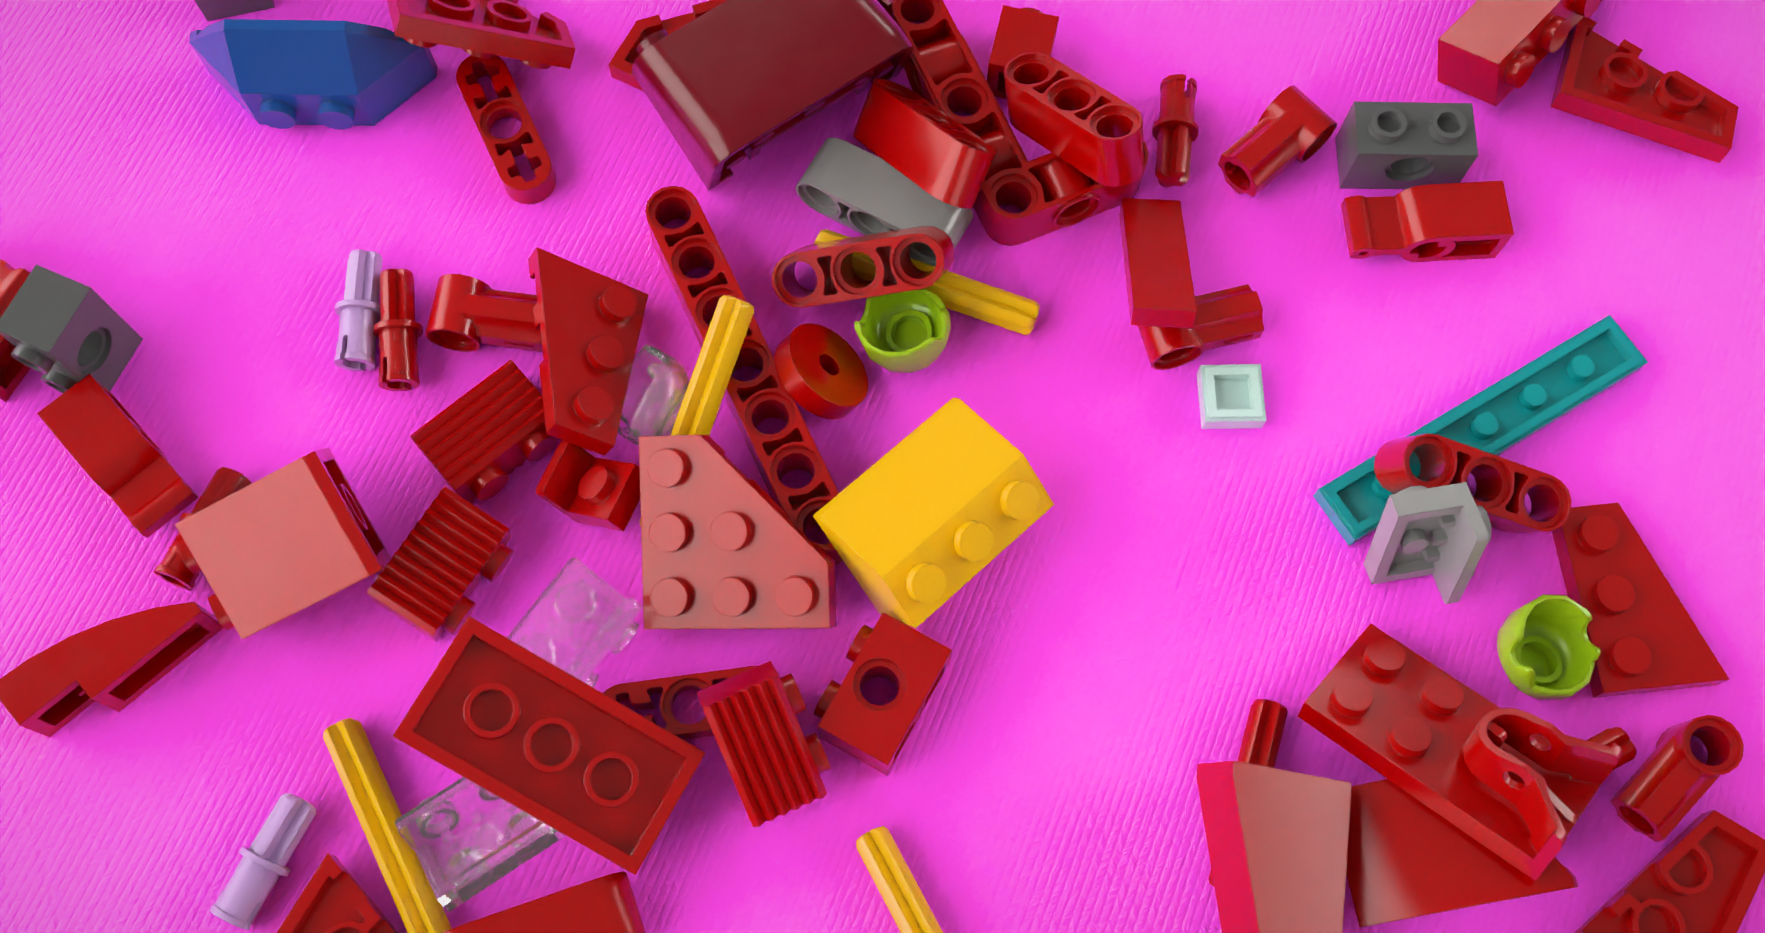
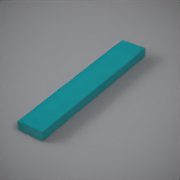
(1497, 416)

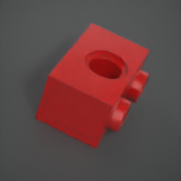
(880, 731)

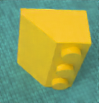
(933, 512)

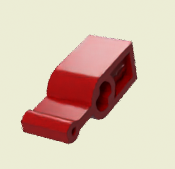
(1430, 222)
(118, 455)

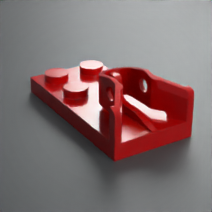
(550, 745)
(1477, 765)

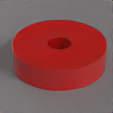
(821, 371)

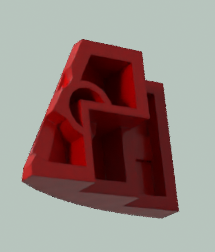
(1418, 864)

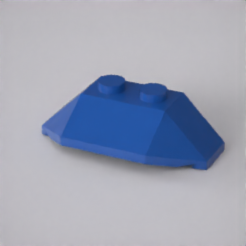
(313, 70)

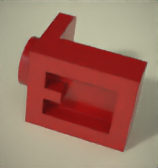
(590, 487)

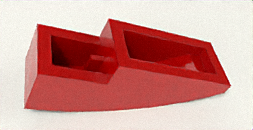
(104, 665)

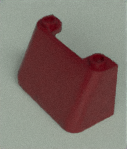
(762, 70)

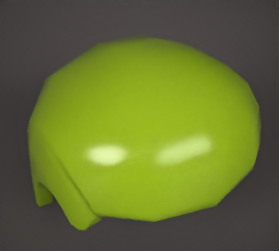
(904, 330)
(1547, 647)

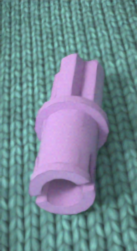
(359, 312)
(264, 861)

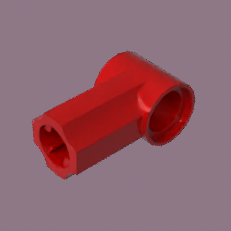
(1286, 132)
(473, 314)
(1220, 321)
(1673, 777)

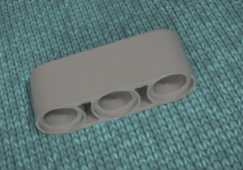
(875, 196)

